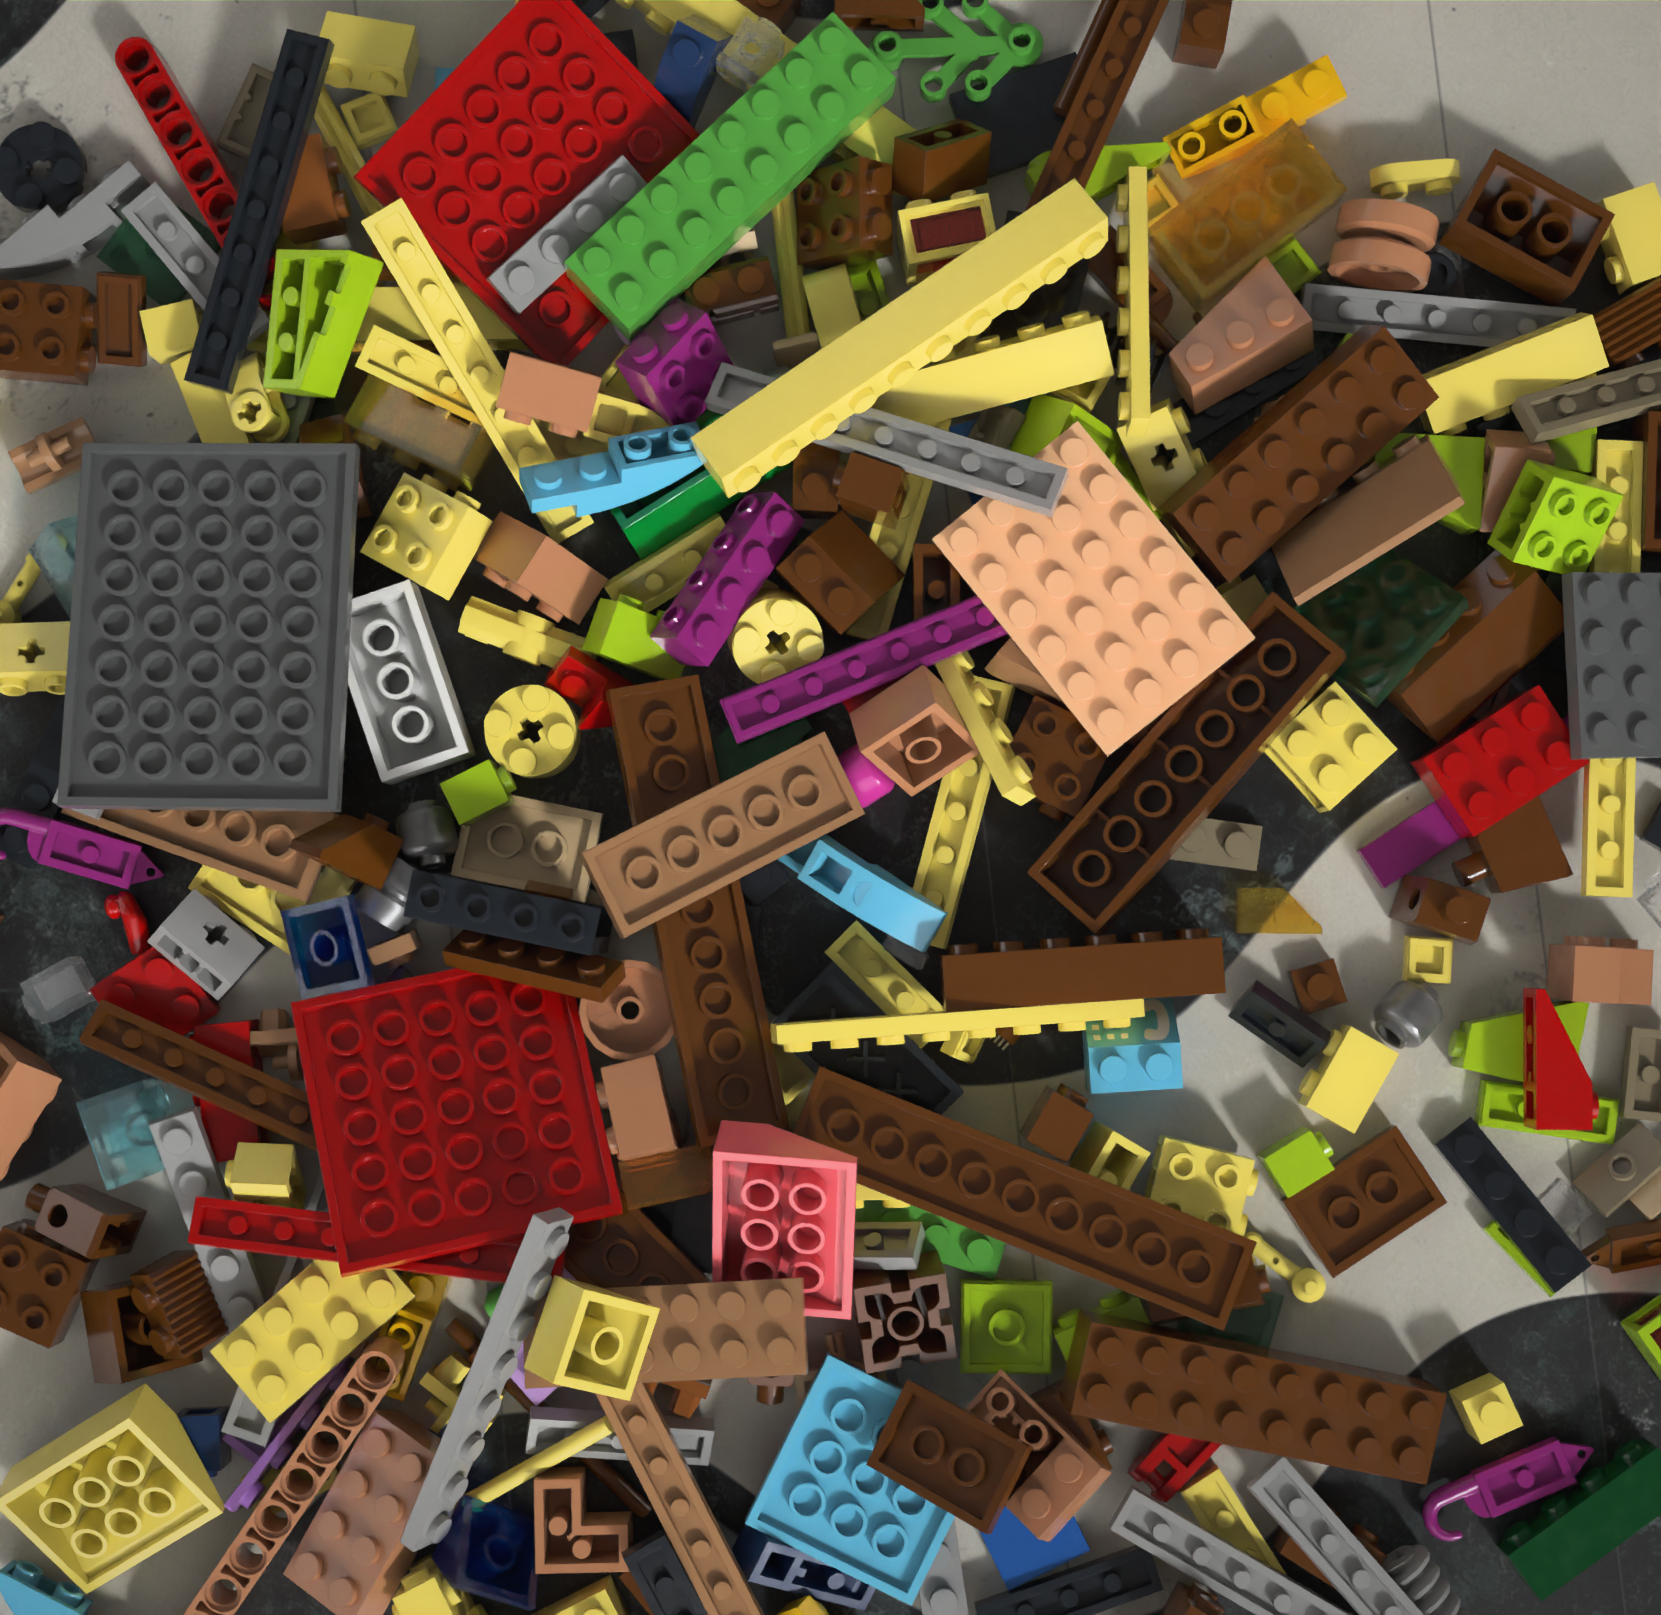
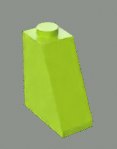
(1466, 463)
(1496, 1041)

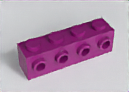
(727, 579)

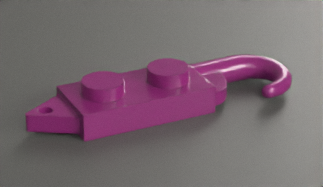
(82, 849)
(1508, 1482)

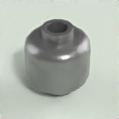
(427, 834)
(1407, 1014)

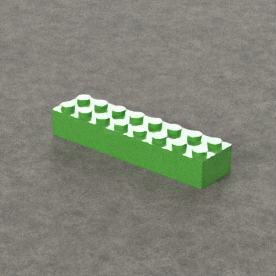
(730, 176)

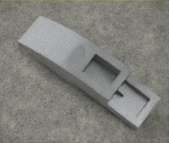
(56, 241)

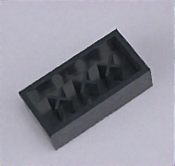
(893, 1069)

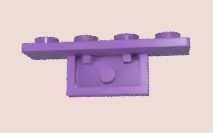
(279, 1448)

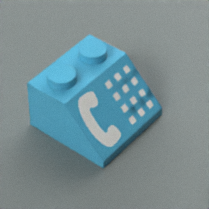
(1134, 1056)

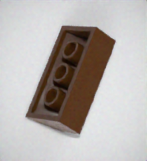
(1500, 632)

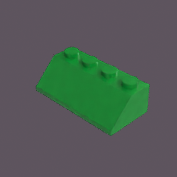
(678, 507)

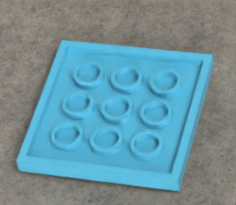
(836, 1505)

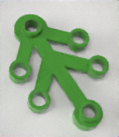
(964, 48)

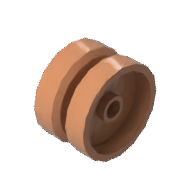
(1383, 245)
(634, 1037)

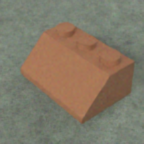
(25, 1090)

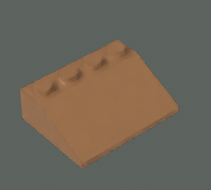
(1368, 517)

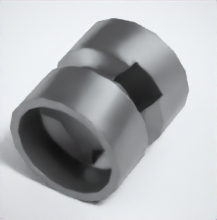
(389, 903)

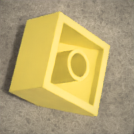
(591, 1338)

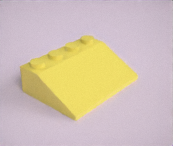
(111, 1490)

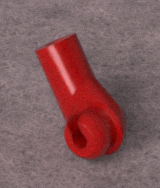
(133, 919)

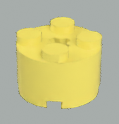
(791, 620)
(507, 725)

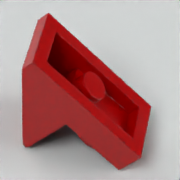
(585, 684)

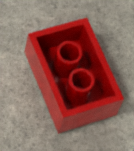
(1498, 762)

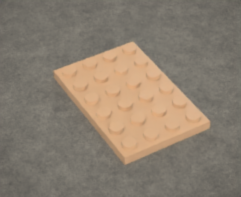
(1096, 594)

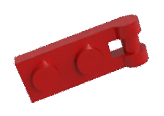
(1181, 1452)

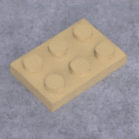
(529, 843)

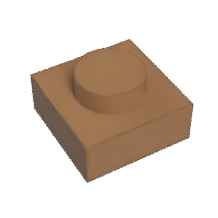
(395, 950)

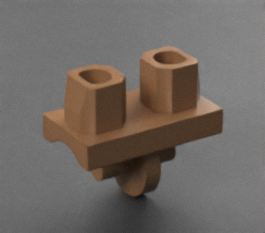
(51, 455)
(278, 1041)

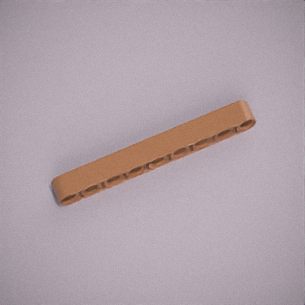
(289, 1490)

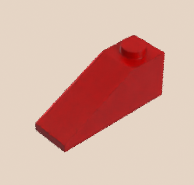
(1554, 1078)

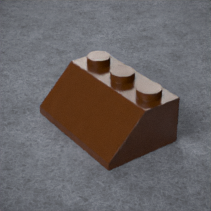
(1527, 229)

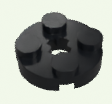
(43, 143)

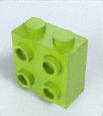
(1554, 518)

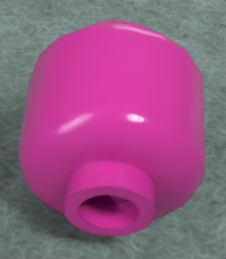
(865, 777)

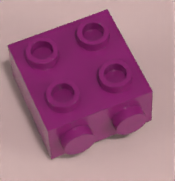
(674, 363)

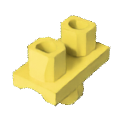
(445, 1384)

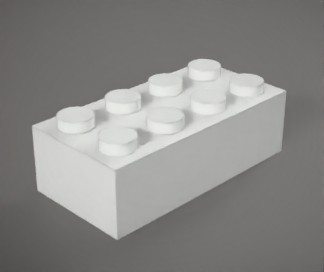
(403, 686)

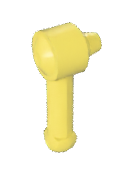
(18, 591)
(1304, 1281)

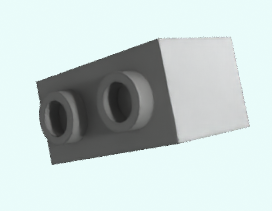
(184, 943)

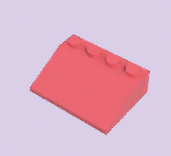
(784, 1213)

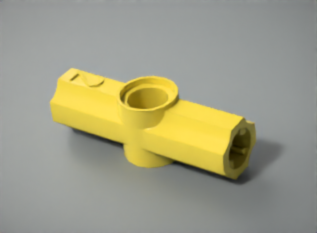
(518, 634)

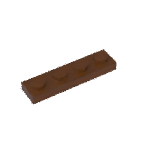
(535, 965)

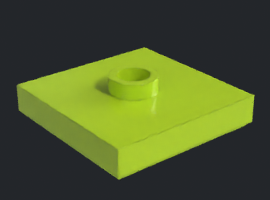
(1006, 1326)

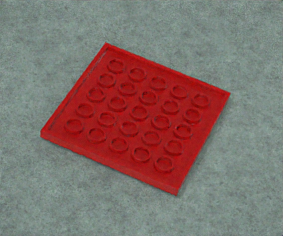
(513, 144)
(450, 1115)

